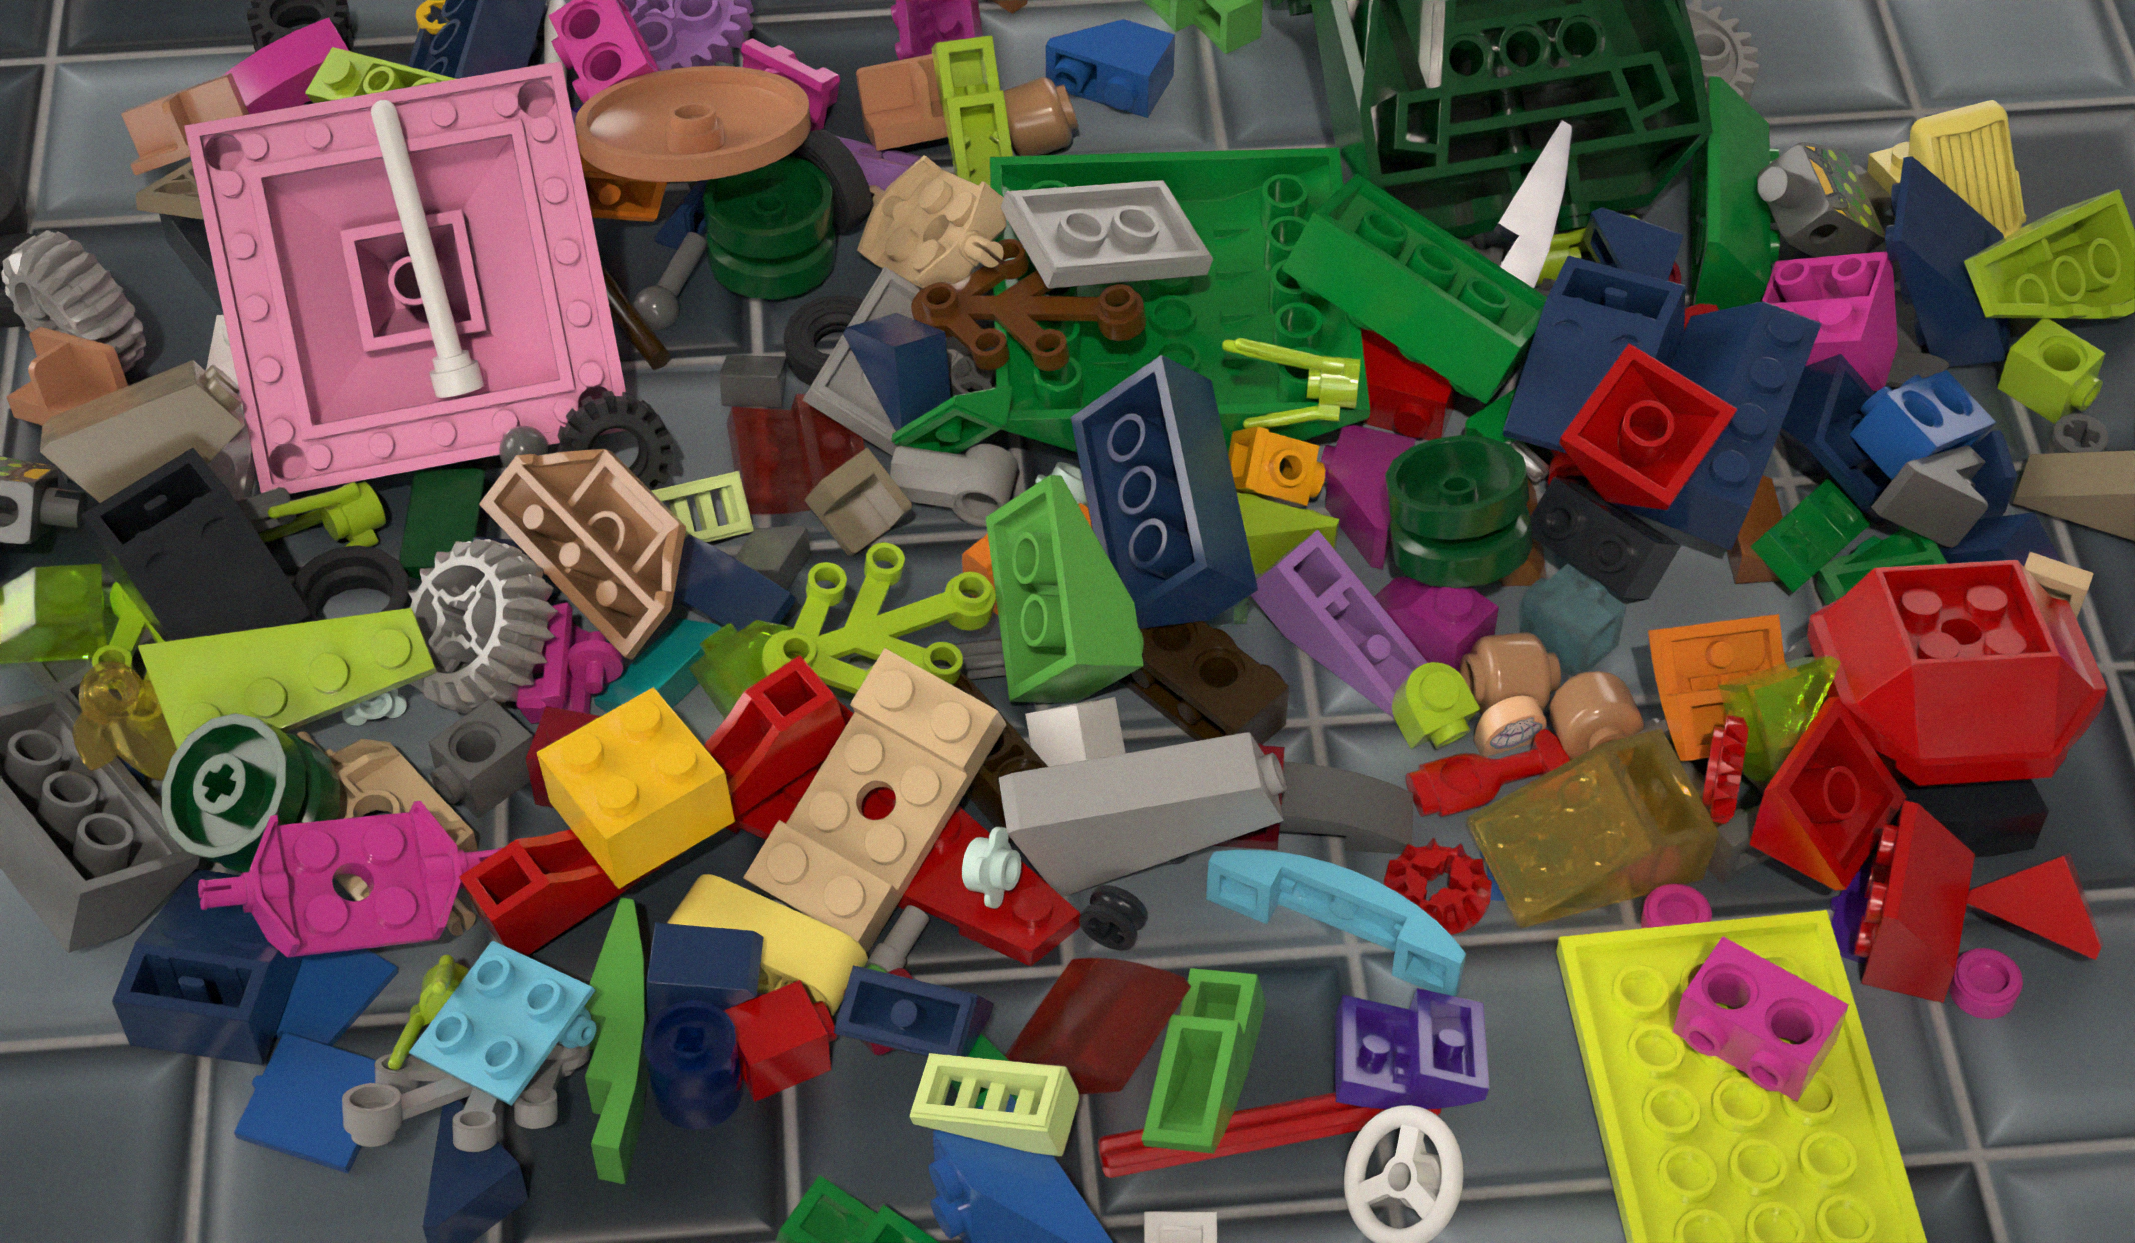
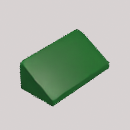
(958, 422)

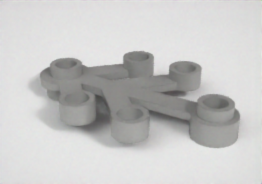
(377, 1109)

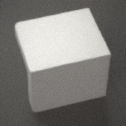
(1076, 732)

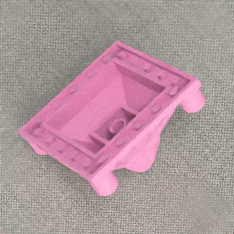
(327, 295)

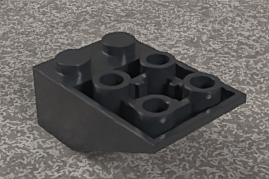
(191, 555)

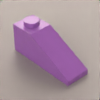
(1337, 620)

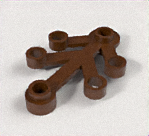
(957, 305)

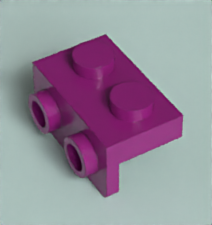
(933, 21)

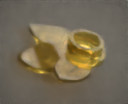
(124, 727)

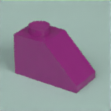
(1358, 487)
(1439, 619)

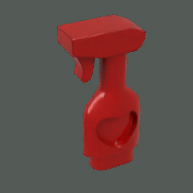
(1474, 780)

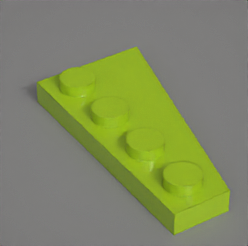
(287, 670)

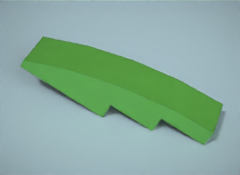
(619, 1065)

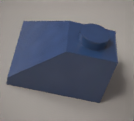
(1819, 428)

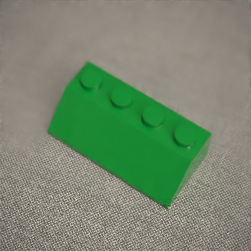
(1728, 217)
(1417, 287)

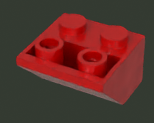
(1914, 906)

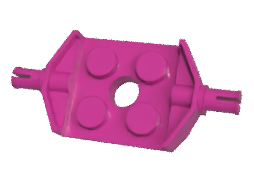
(400, 856)

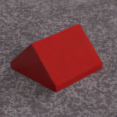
(1644, 431)
(1827, 801)

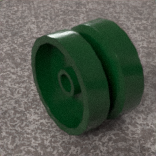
(771, 229)
(1459, 511)
(236, 777)

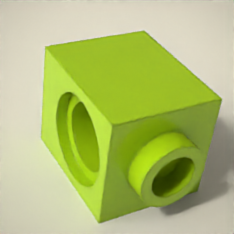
(2052, 371)

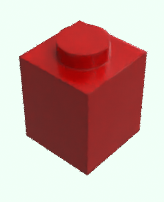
(782, 1039)

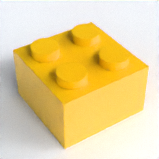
(636, 787)

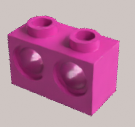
(600, 44)
(1766, 1006)

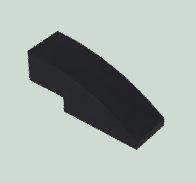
(1984, 816)

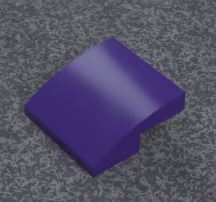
(1413, 1055)

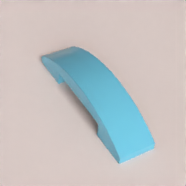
(1261, 879)

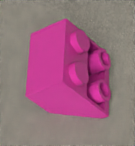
(1851, 300)

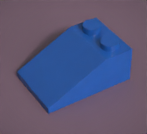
(1006, 1194)

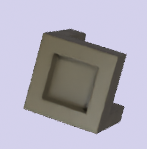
(858, 502)

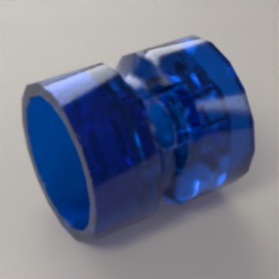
(693, 1064)

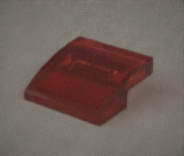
(786, 453)
(1100, 1021)

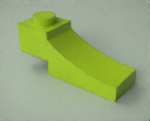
(972, 105)

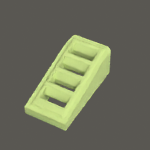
(732, 500)
(1022, 1129)

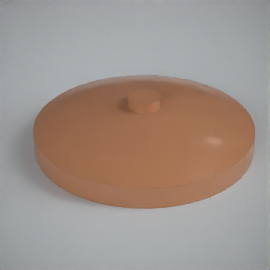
(693, 123)

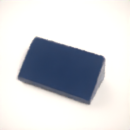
(911, 1014)

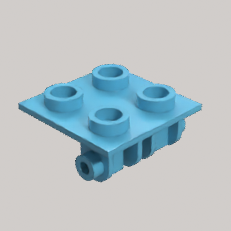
(506, 1022)

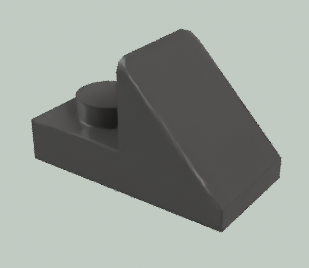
(1936, 496)

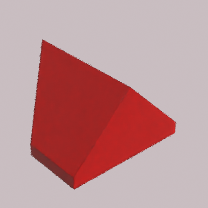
(2046, 902)

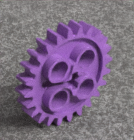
(692, 30)

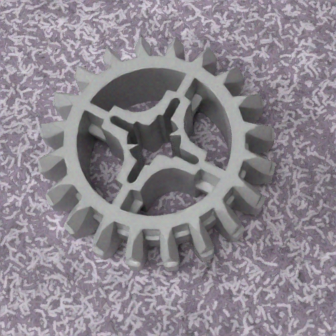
(71, 293)
(481, 623)

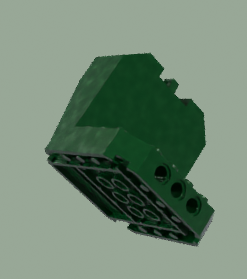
(1464, 94)

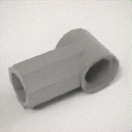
(967, 483)

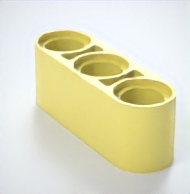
(792, 943)

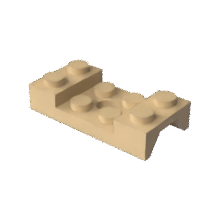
(903, 736)

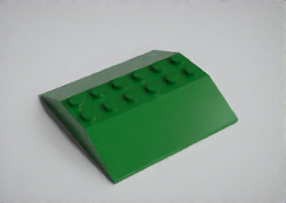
(1249, 219)

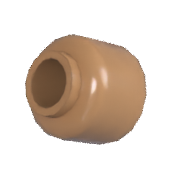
(1039, 117)
(1510, 667)
(1593, 711)

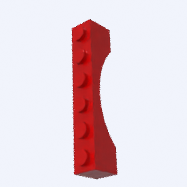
(552, 880)

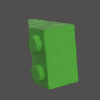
(1058, 599)

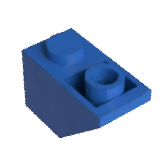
(1114, 64)

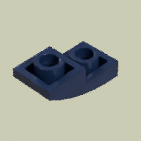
(727, 588)

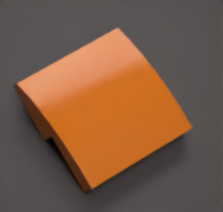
(1697, 659)

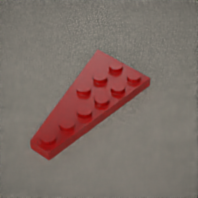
(1024, 925)

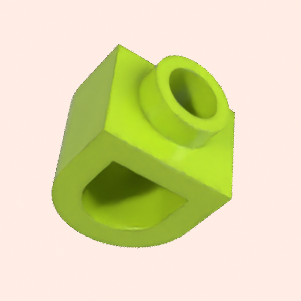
(1434, 706)

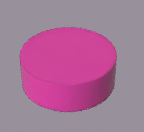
(1675, 906)
(1986, 983)

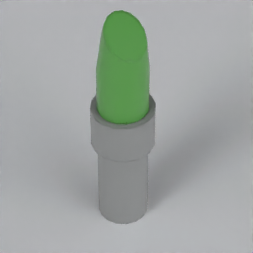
(899, 941)

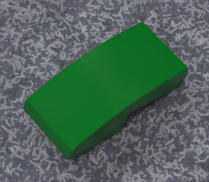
(1810, 535)
(834, 1216)

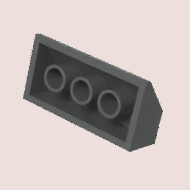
(79, 840)

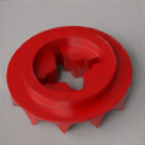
(1725, 768)
(1452, 907)

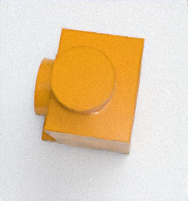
(1256, 462)

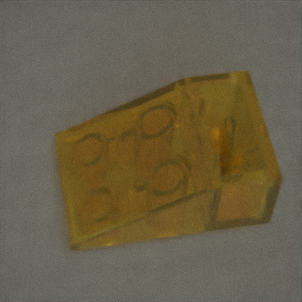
(1596, 831)

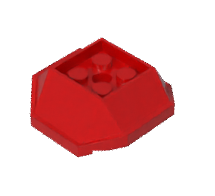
(1961, 670)

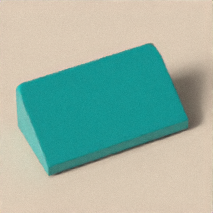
(661, 666)

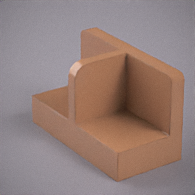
(901, 103)
(159, 124)
(65, 375)

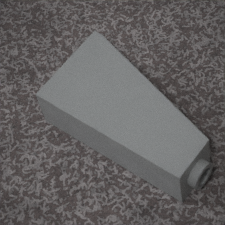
(1139, 808)

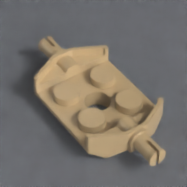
(933, 226)
(381, 779)

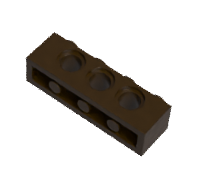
(1208, 683)

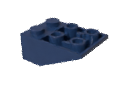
(1931, 242)
(1580, 337)
(204, 981)

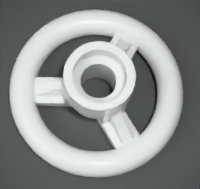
(1418, 1178)

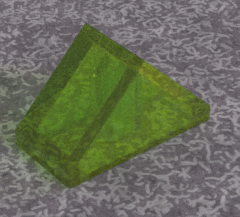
(1777, 709)

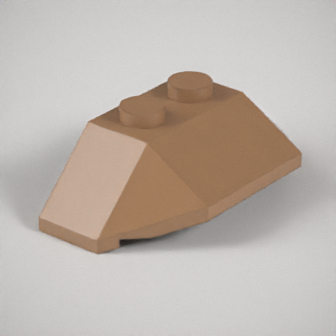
(595, 537)

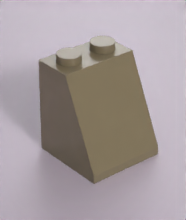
(144, 427)

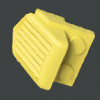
(1969, 154)

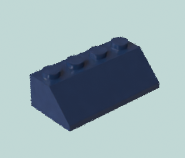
(479, 37)
(1754, 363)
(1165, 495)

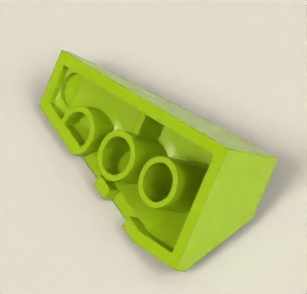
(2062, 265)

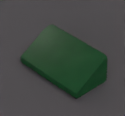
(439, 513)

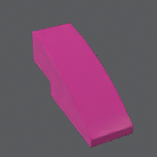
(284, 69)

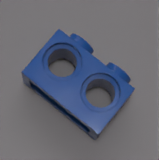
(1919, 421)

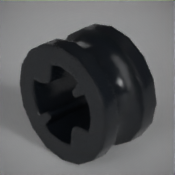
(1113, 917)

